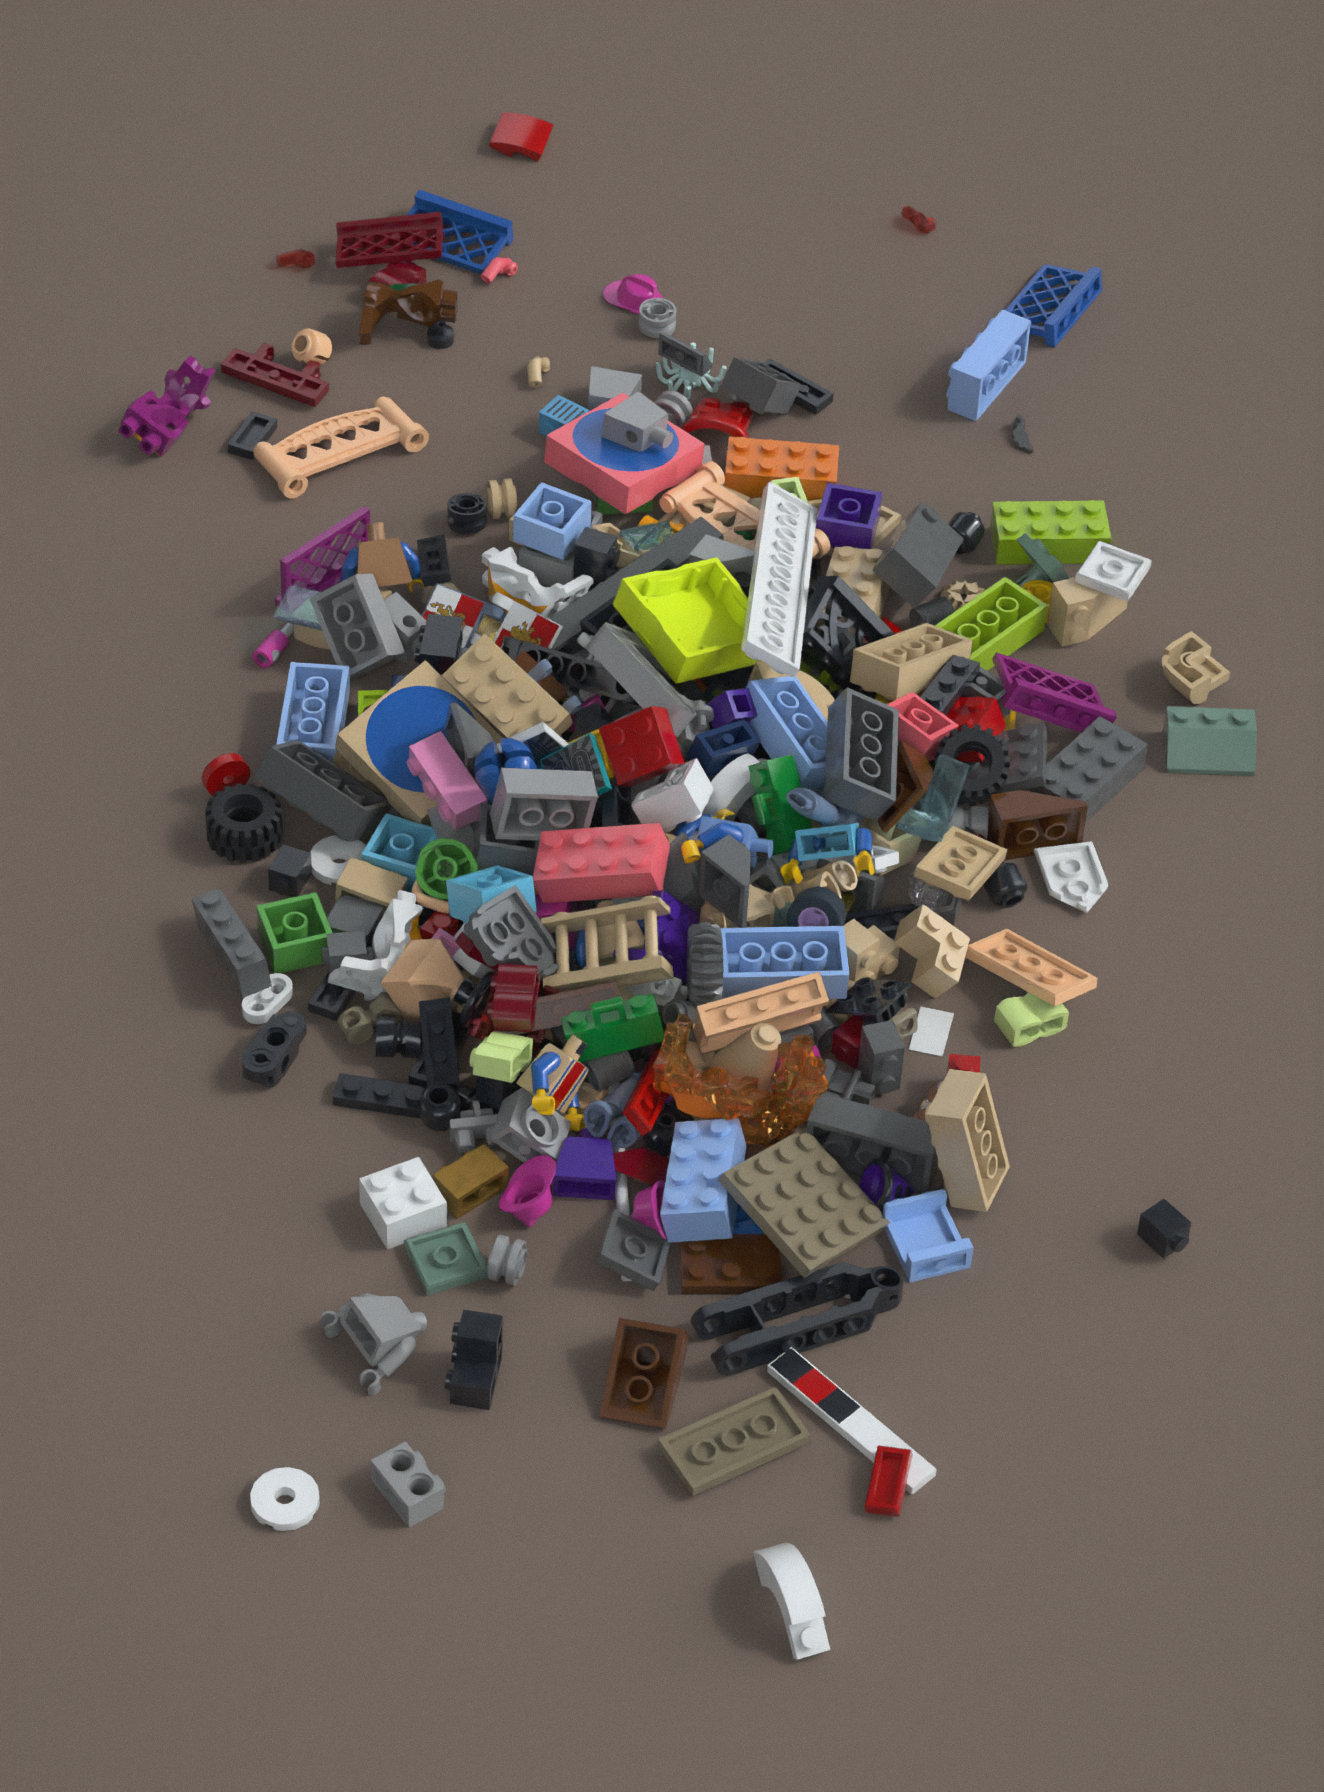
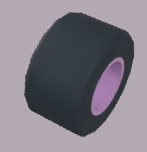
(818, 899)

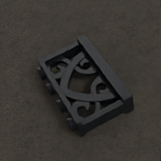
(825, 648)

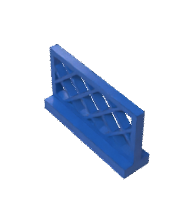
(467, 219)
(1068, 308)

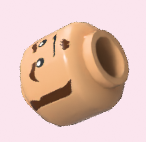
(311, 345)

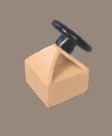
(429, 973)

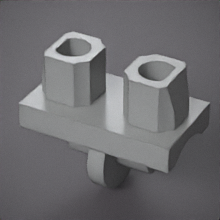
(698, 724)
(473, 1125)

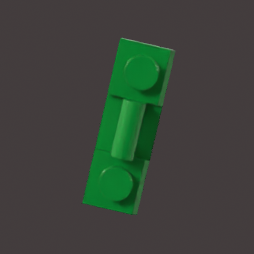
(772, 782)
(615, 1026)

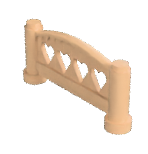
(292, 471)
(707, 487)

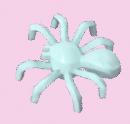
(687, 377)

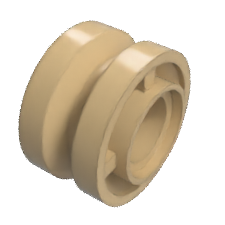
(501, 498)

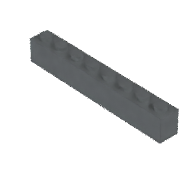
(674, 548)

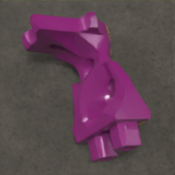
(149, 416)

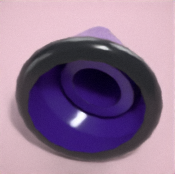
(883, 1183)

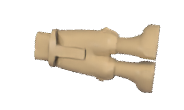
(834, 876)

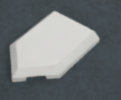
(1072, 873)

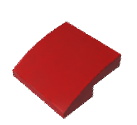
(521, 134)

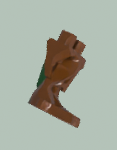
(413, 302)

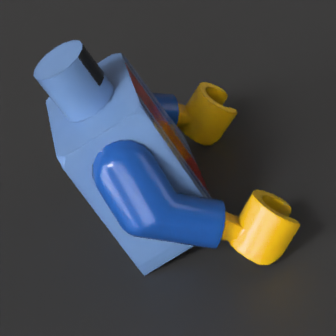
(714, 829)

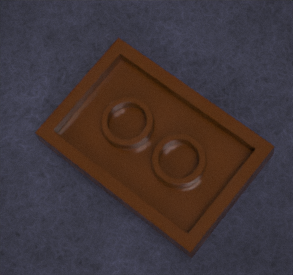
(729, 1264)

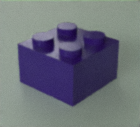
(849, 516)

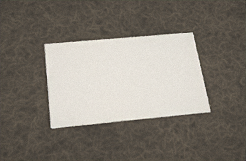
(931, 1031)

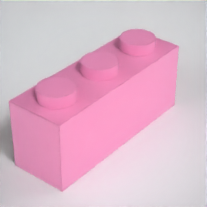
(446, 780)

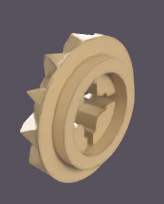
(954, 591)

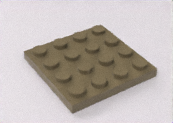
(804, 1202)

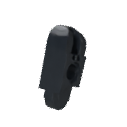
(274, 1049)

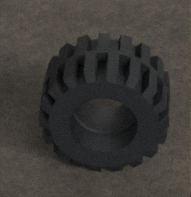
(991, 748)
(243, 822)

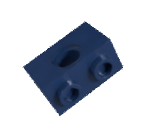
(723, 745)

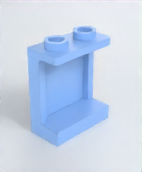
(926, 1236)

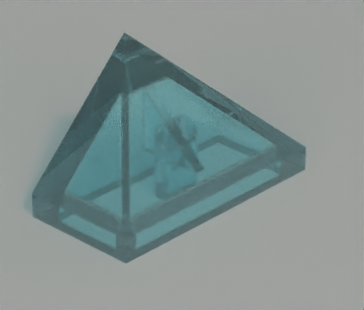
(647, 536)

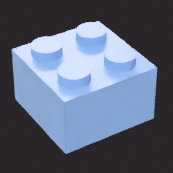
(551, 521)

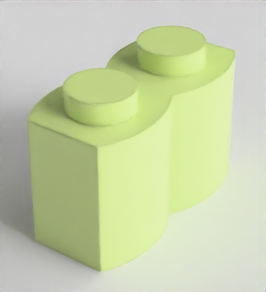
(1029, 1018)
(501, 1056)

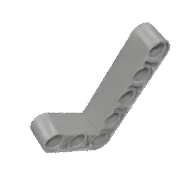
(628, 662)

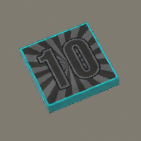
(580, 756)

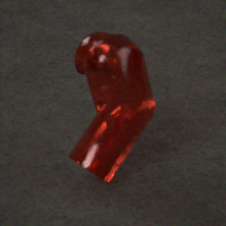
(298, 257)

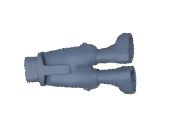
(815, 807)
(600, 1114)

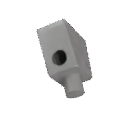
(610, 383)
(637, 424)
(407, 624)

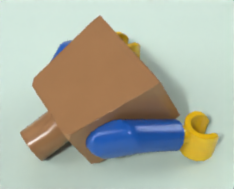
(387, 559)

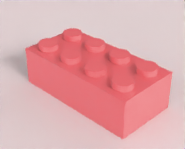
(601, 863)

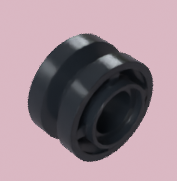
(467, 513)

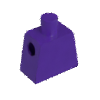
(580, 1168)

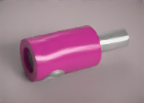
(272, 646)

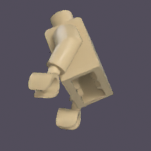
(760, 908)

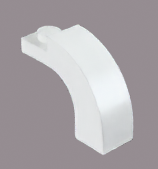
(732, 787)
(791, 1581)

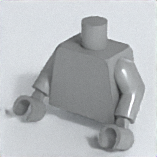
(381, 1331)

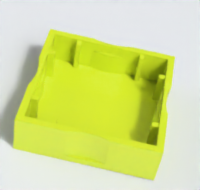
(688, 618)

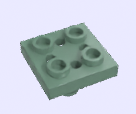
(1044, 565)

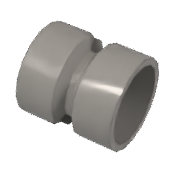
(971, 820)

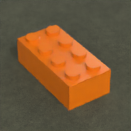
(758, 461)

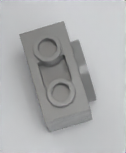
(527, 1132)

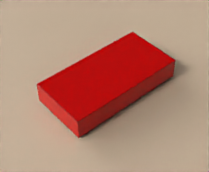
(888, 1481)

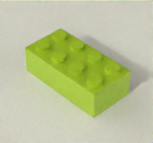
(1064, 528)
(998, 621)

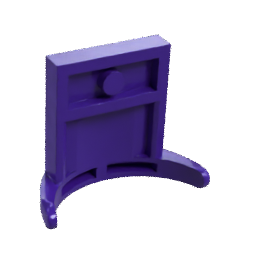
(672, 935)

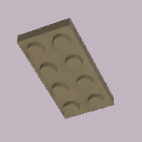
(734, 1441)

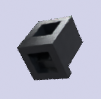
(662, 1132)

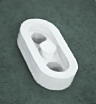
(263, 1004)

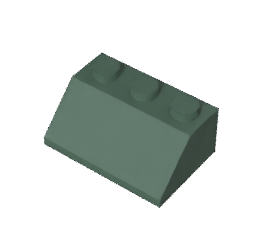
(1210, 740)

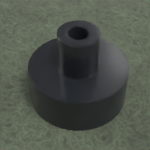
(440, 335)

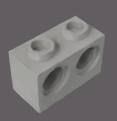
(402, 1486)

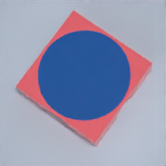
(615, 471)

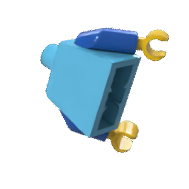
(829, 843)

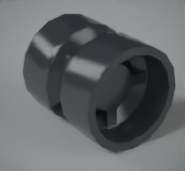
(398, 1037)

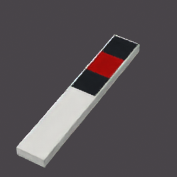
(844, 1413)

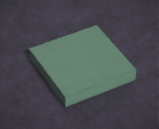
(446, 1258)

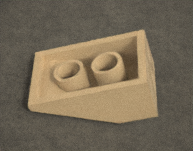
(1080, 611)

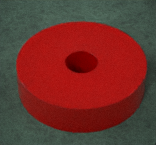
(225, 771)

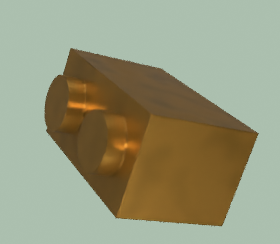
(471, 1180)

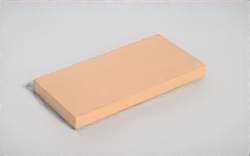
(1030, 967)

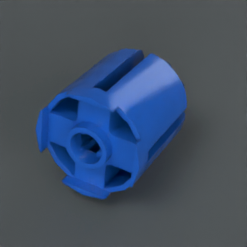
(490, 761)

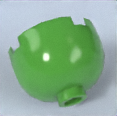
(443, 861)

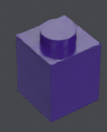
(732, 707)

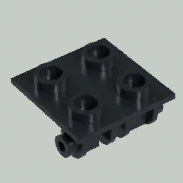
(873, 1000)

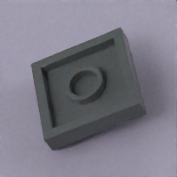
(633, 1250)

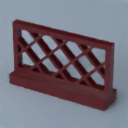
(388, 231)

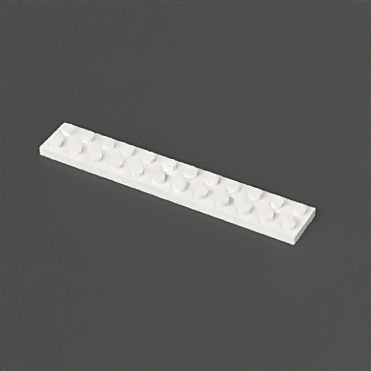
(780, 580)

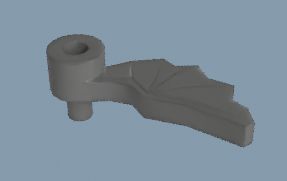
(1020, 436)

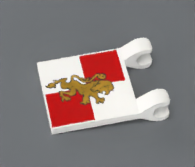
(523, 624)

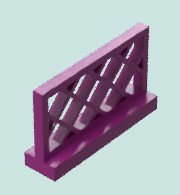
(331, 568)
(1049, 694)

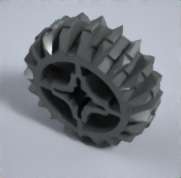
(704, 963)

